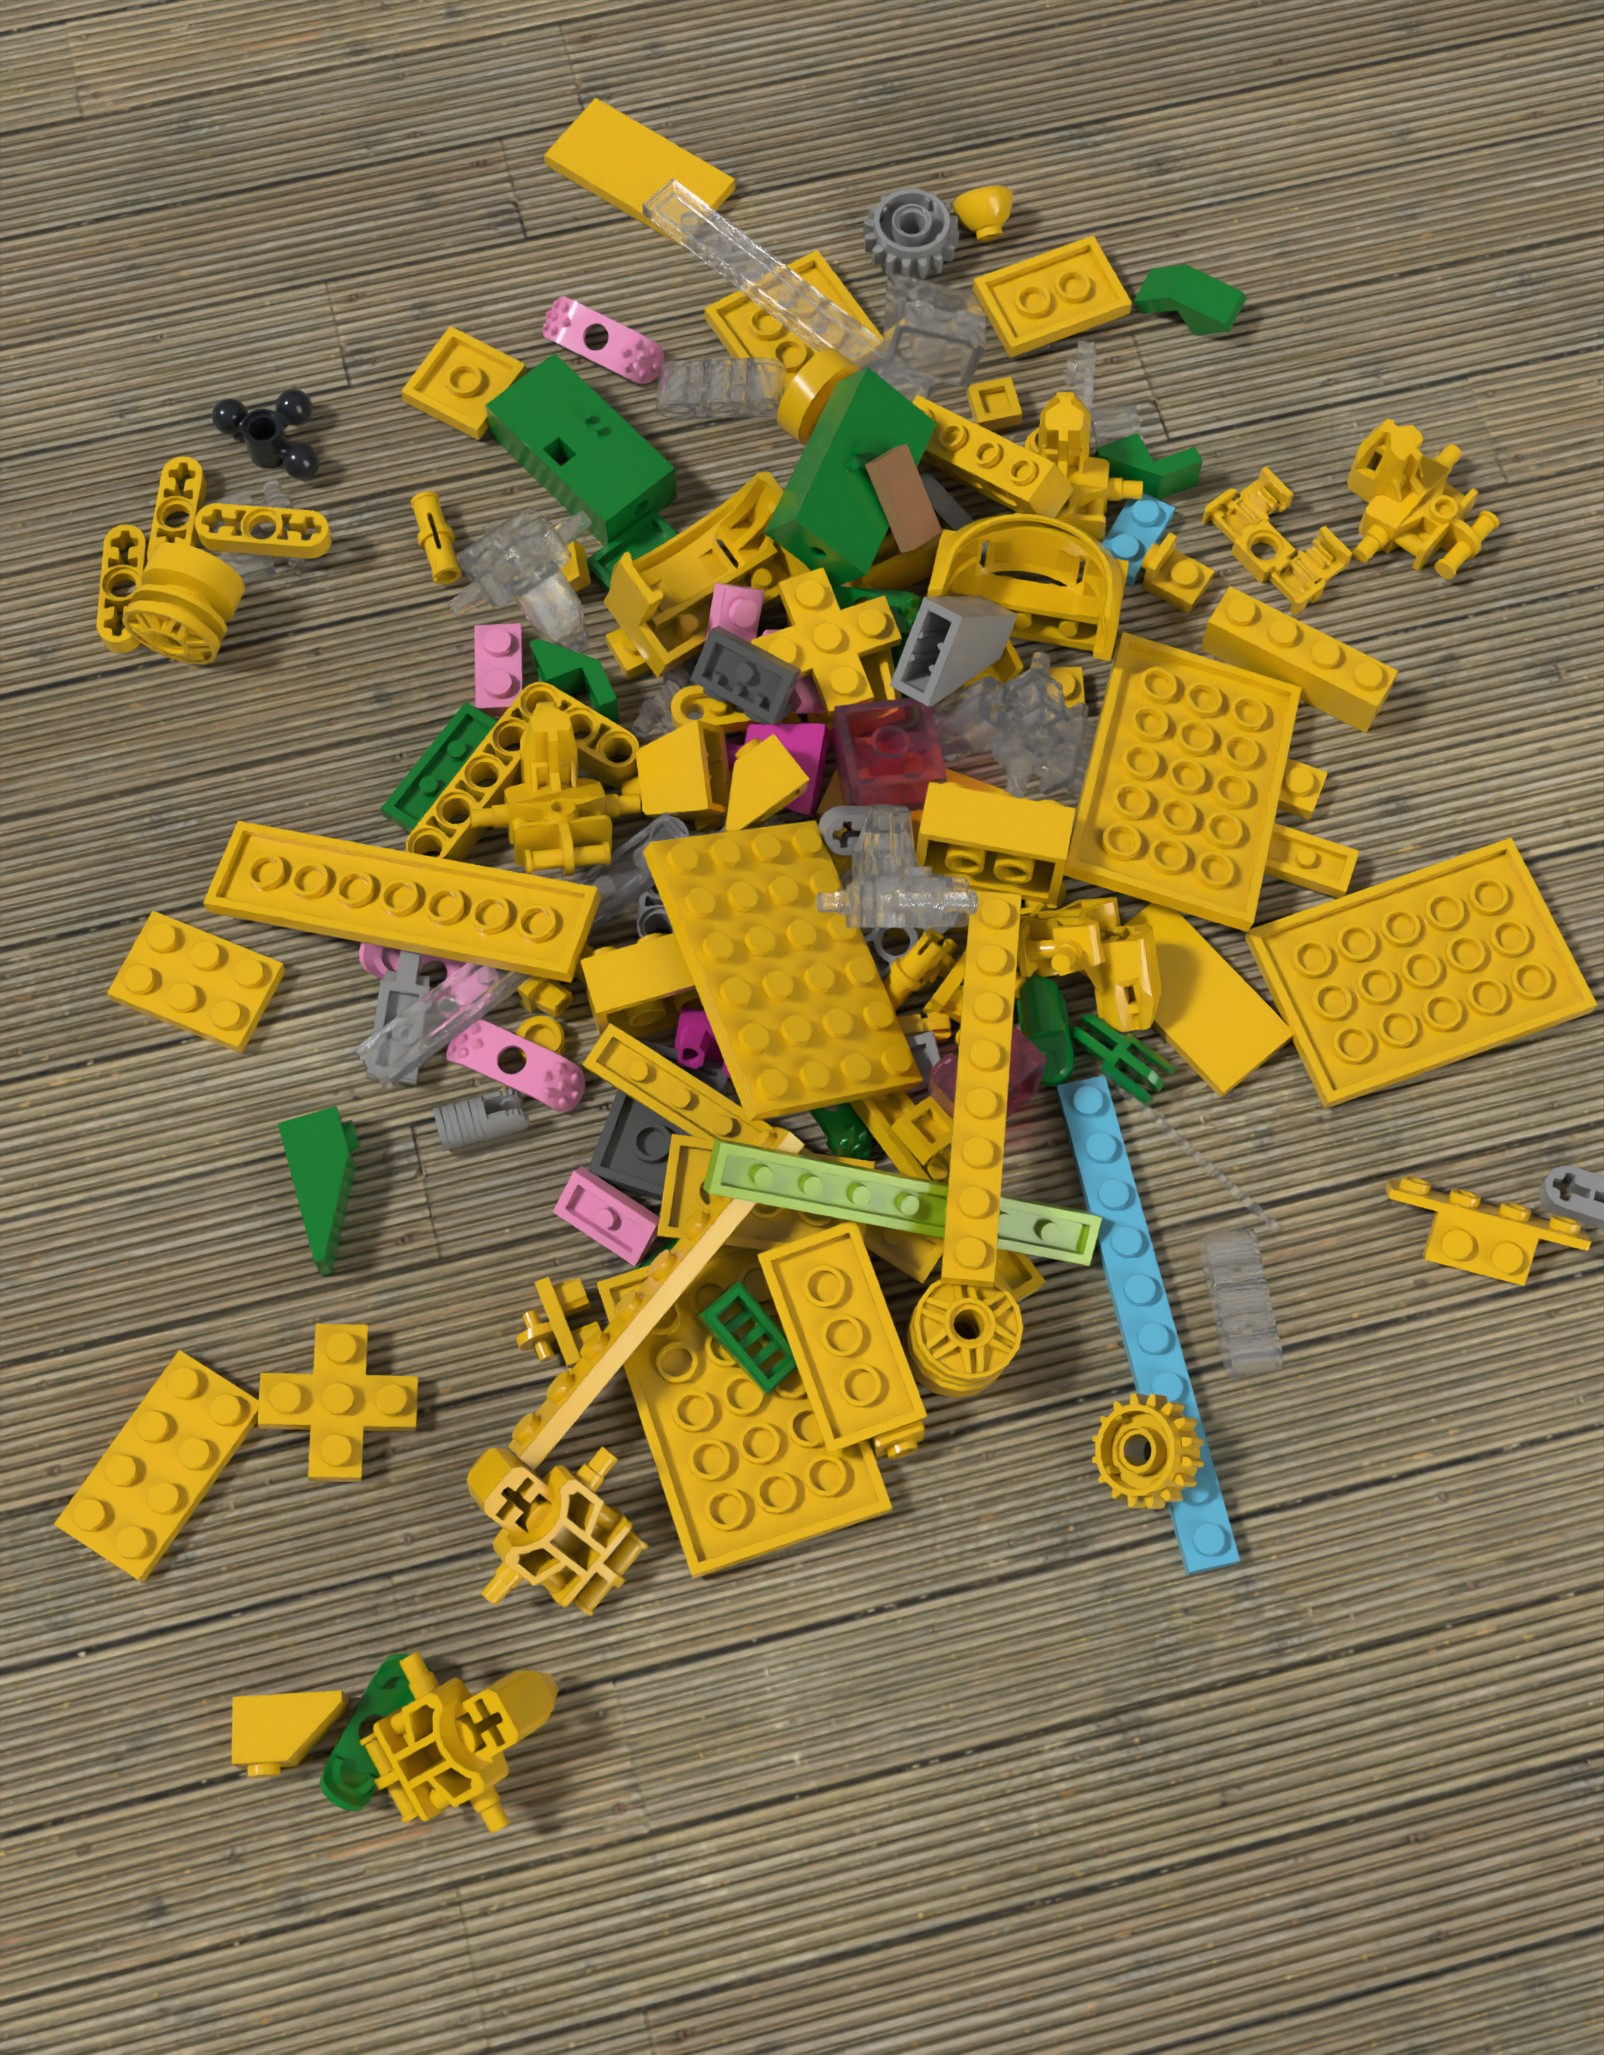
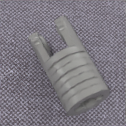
(480, 1119)

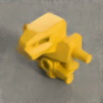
(1066, 442)
(1413, 502)
(554, 813)
(1093, 942)
(553, 1528)
(453, 1742)

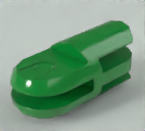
(1047, 1026)
(1122, 1057)

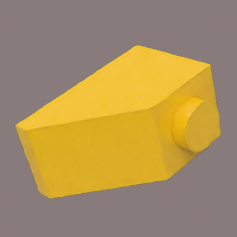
(762, 783)
(281, 1728)

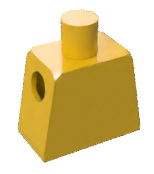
(683, 774)

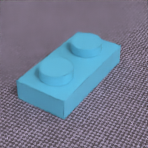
(1136, 530)

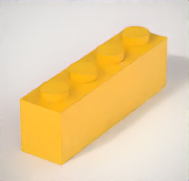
(1285, 649)

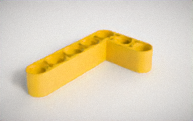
(504, 766)

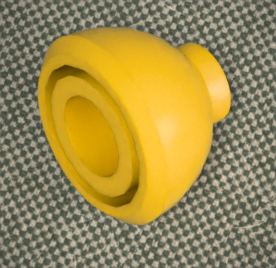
(984, 211)

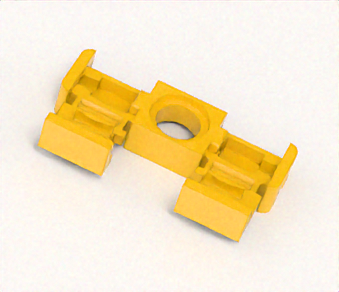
(1241, 525)

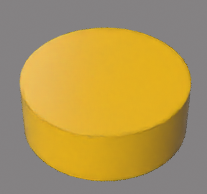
(543, 1032)

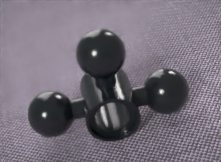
(292, 409)

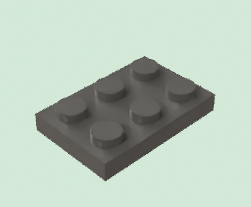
(638, 1141)

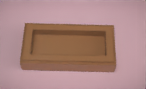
(903, 498)

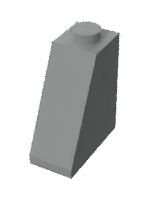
(951, 645)

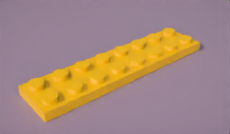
(404, 900)

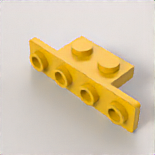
(1484, 1236)

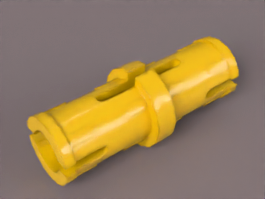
(443, 560)
(910, 971)

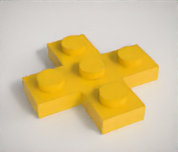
(830, 640)
(337, 1402)

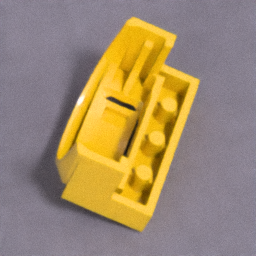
(669, 591)
(1067, 616)

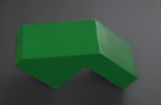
(1200, 299)
(1160, 478)
(573, 673)

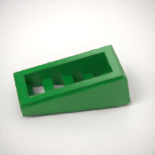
(736, 1349)

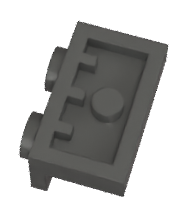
(745, 676)

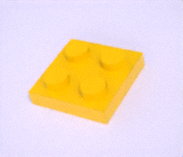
(461, 380)

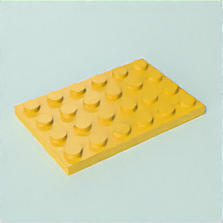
(1183, 782)
(1419, 972)
(779, 980)
(736, 1463)

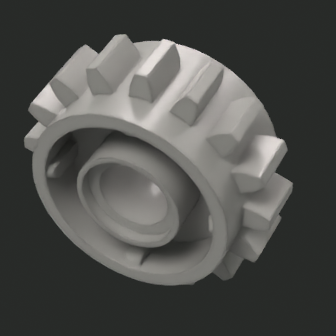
(911, 233)

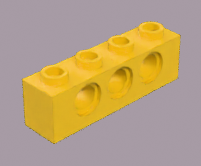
(993, 464)

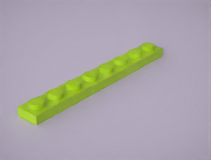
(889, 1200)

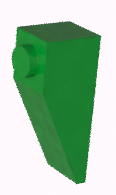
(323, 1175)

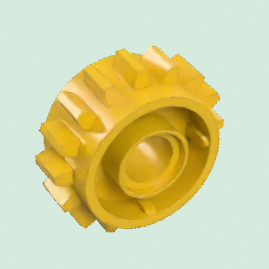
(1173, 1451)

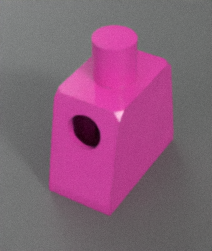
(809, 749)

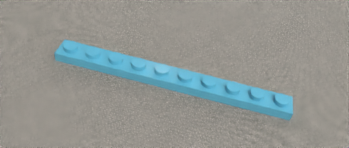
(1143, 1307)

